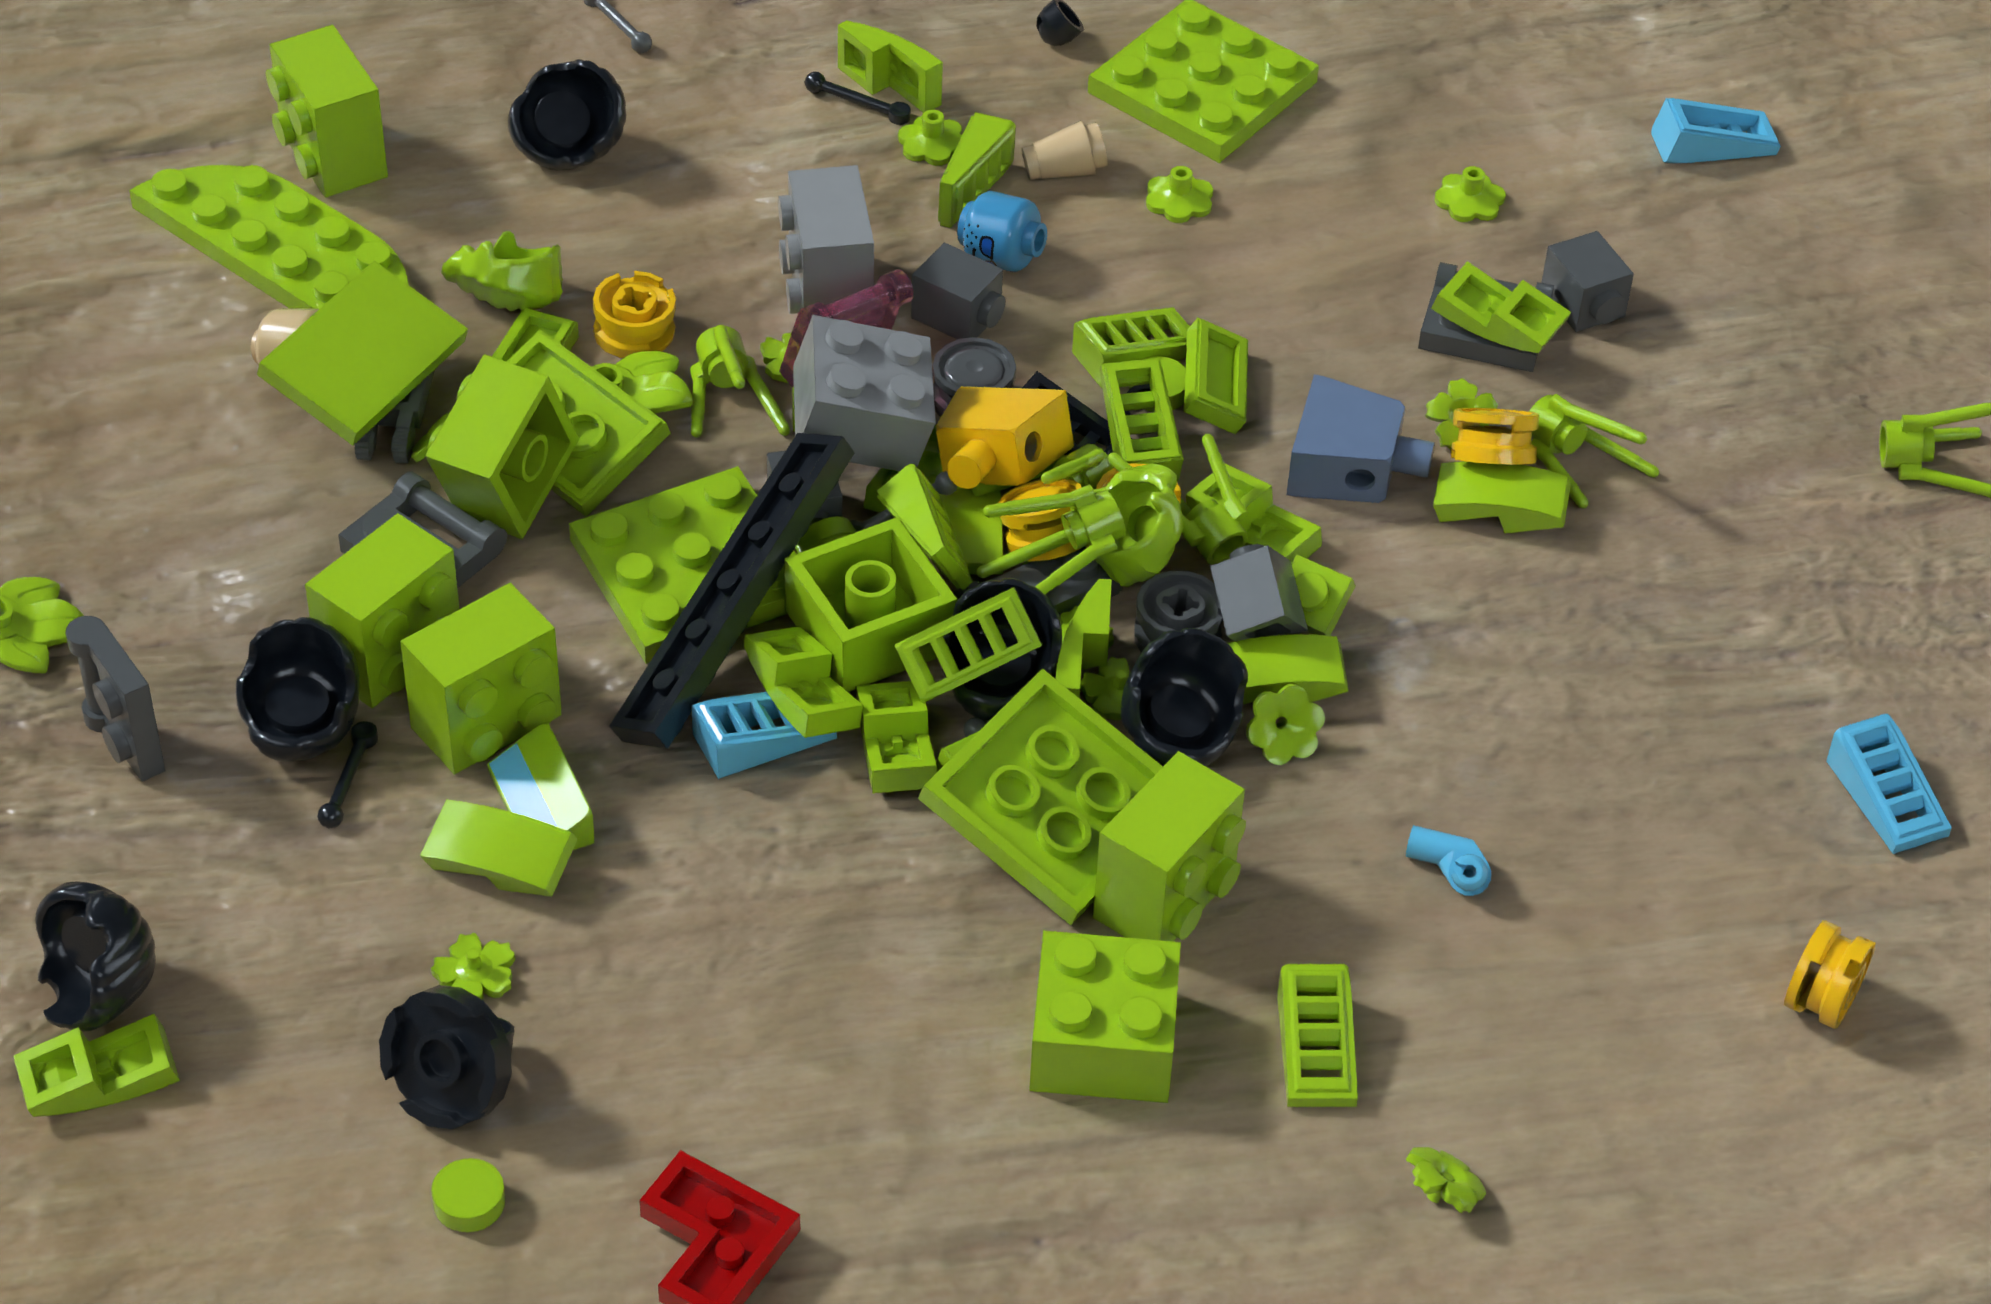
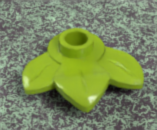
(650, 380)
(32, 622)

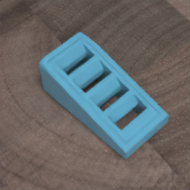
(1711, 132)
(1880, 745)
(731, 752)

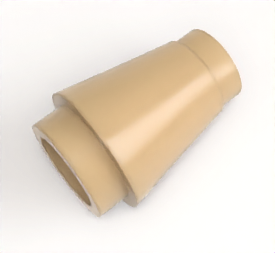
(1067, 153)

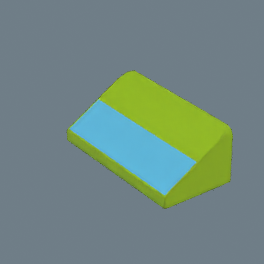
(541, 785)

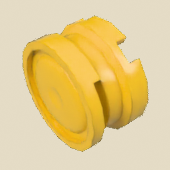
(633, 314)
(1495, 443)
(1037, 525)
(1829, 974)

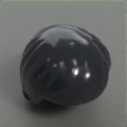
(568, 115)
(298, 689)
(993, 690)
(1185, 696)
(94, 954)

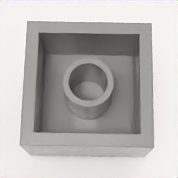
(827, 238)
(866, 387)

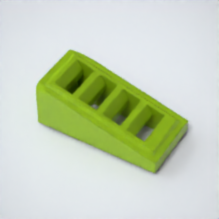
(976, 164)
(1109, 338)
(1160, 450)
(924, 516)
(918, 669)
(1317, 993)

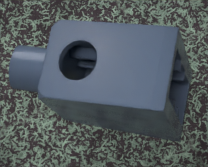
(1352, 445)

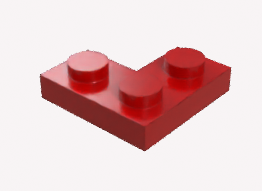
(729, 1227)

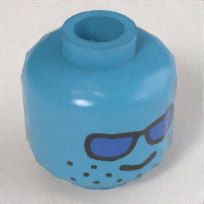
(1002, 230)

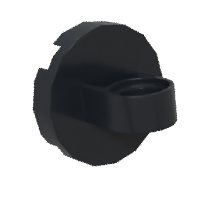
(447, 1056)

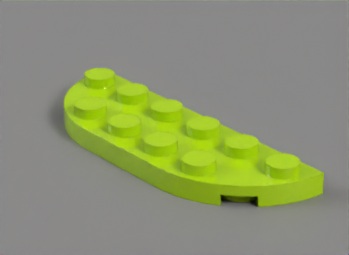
(264, 230)

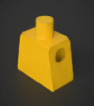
(1002, 434)

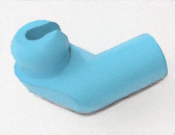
(1455, 856)

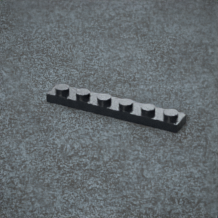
(731, 590)

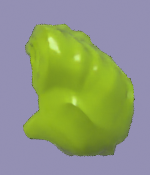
(507, 273)
(1150, 520)

